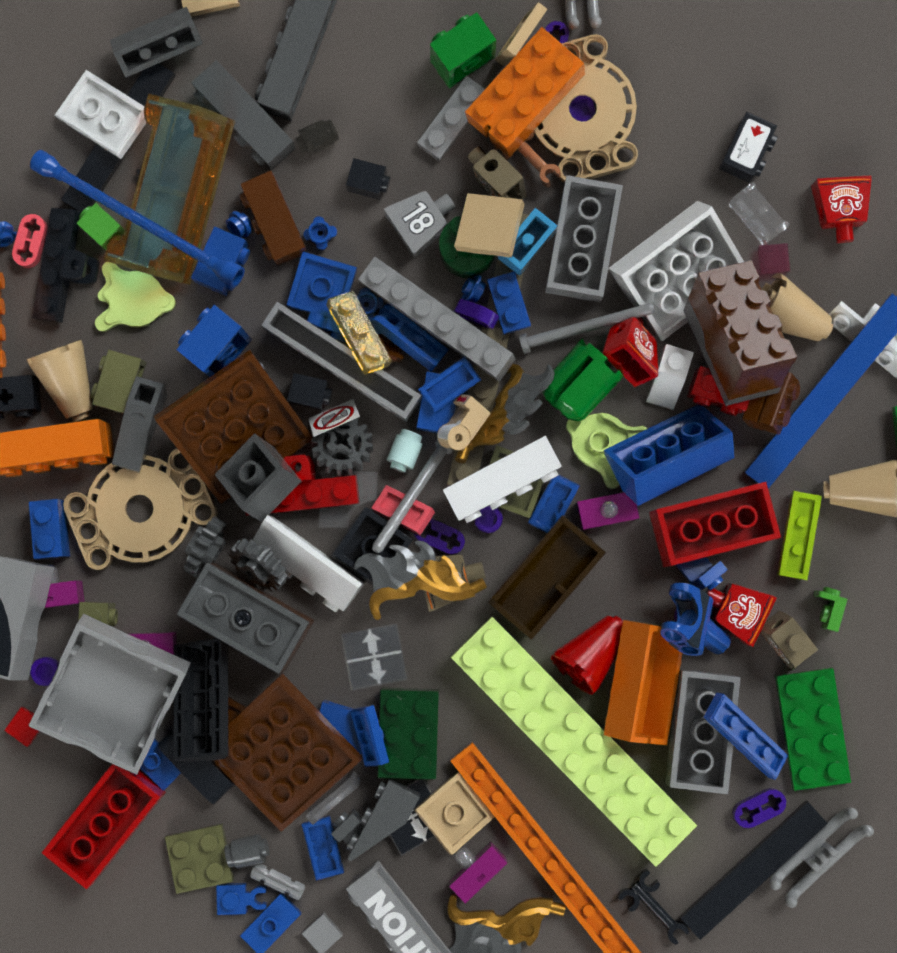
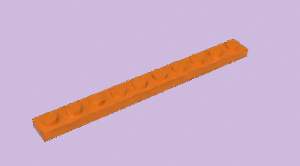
(542, 852)

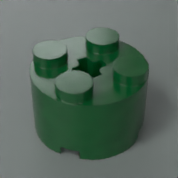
(459, 262)

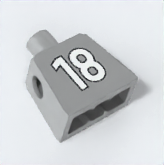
(419, 220)

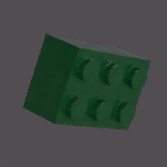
(409, 732)

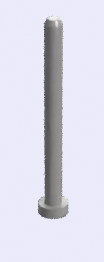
(583, 327)
(410, 497)

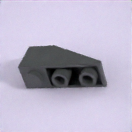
(138, 423)
(389, 814)

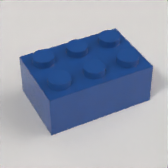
(213, 341)

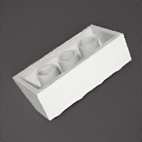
(309, 565)

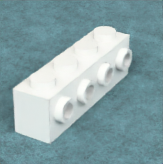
(503, 478)

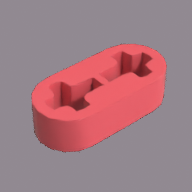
(23, 239)

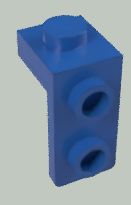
(702, 573)

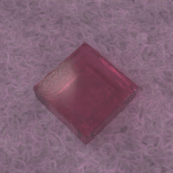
(773, 259)

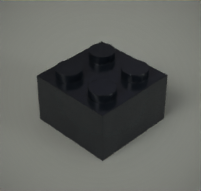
(359, 541)

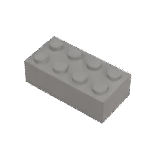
(583, 238)
(697, 752)

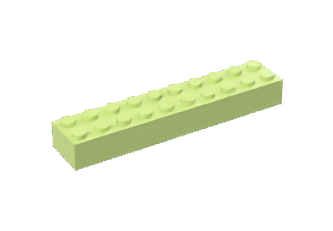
(574, 741)

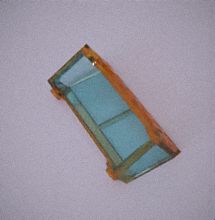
(174, 187)

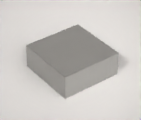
(322, 933)

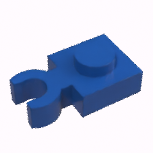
(326, 324)
(234, 898)

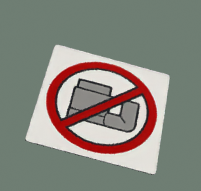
(333, 417)

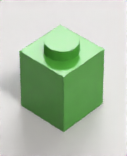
(99, 225)

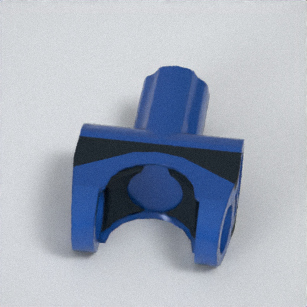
(693, 624)

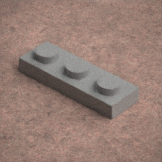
(450, 120)

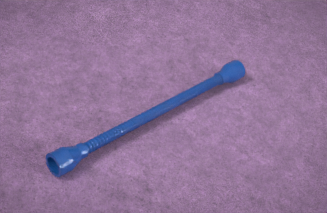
(225, 270)

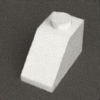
(672, 373)

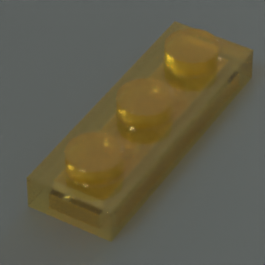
(358, 332)

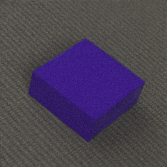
(582, 108)

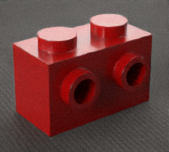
(705, 392)

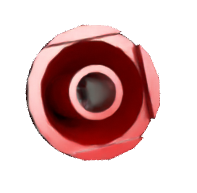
(590, 654)

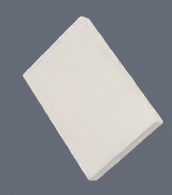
(102, 114)

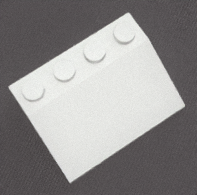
(668, 262)

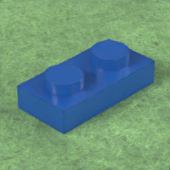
(509, 303)

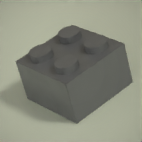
(257, 478)

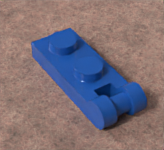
(409, 337)

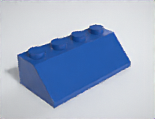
(670, 453)

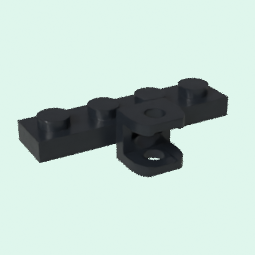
(61, 265)

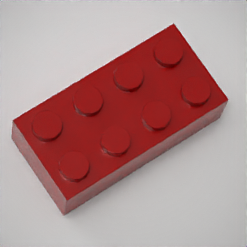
(714, 524)
(103, 824)

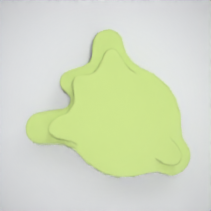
(132, 299)
(595, 435)

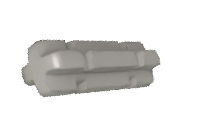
(277, 881)

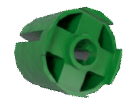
(581, 382)

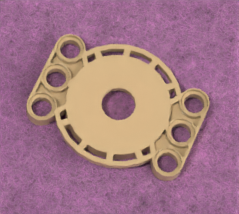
(600, 133)
(115, 527)

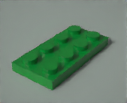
(812, 729)

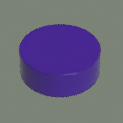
(490, 520)
(44, 670)

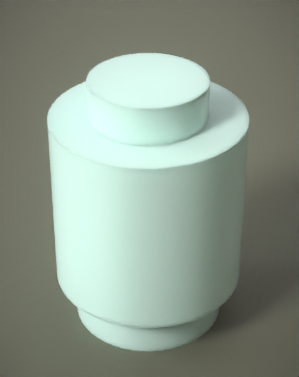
(405, 451)

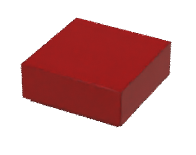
(20, 728)

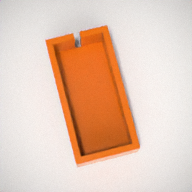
(525, 92)
(55, 446)
(643, 686)

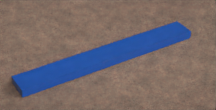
(826, 394)

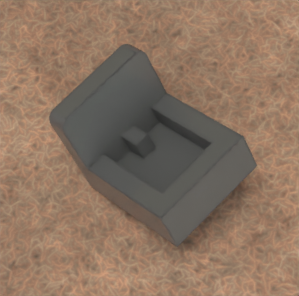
(347, 825)

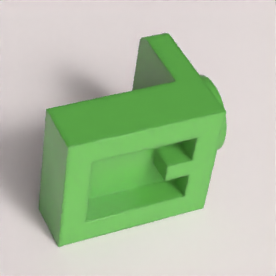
(833, 613)

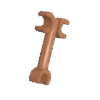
(537, 161)

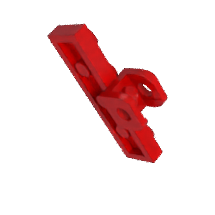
(317, 493)

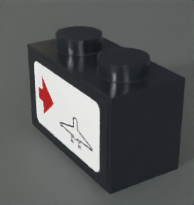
(748, 147)

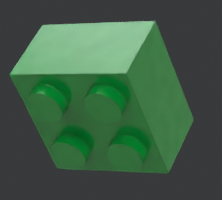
(462, 49)

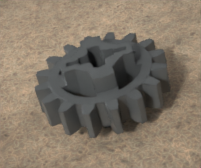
(344, 454)
(205, 546)
(258, 565)

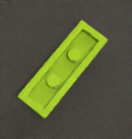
(799, 535)

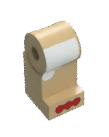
(463, 424)

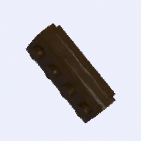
(547, 577)

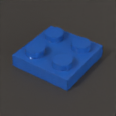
(318, 281)

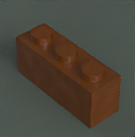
(272, 218)

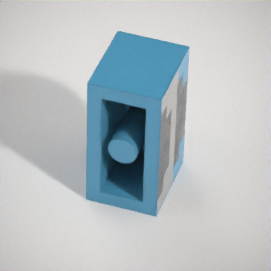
(530, 240)

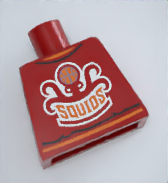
(842, 204)
(632, 351)
(741, 611)

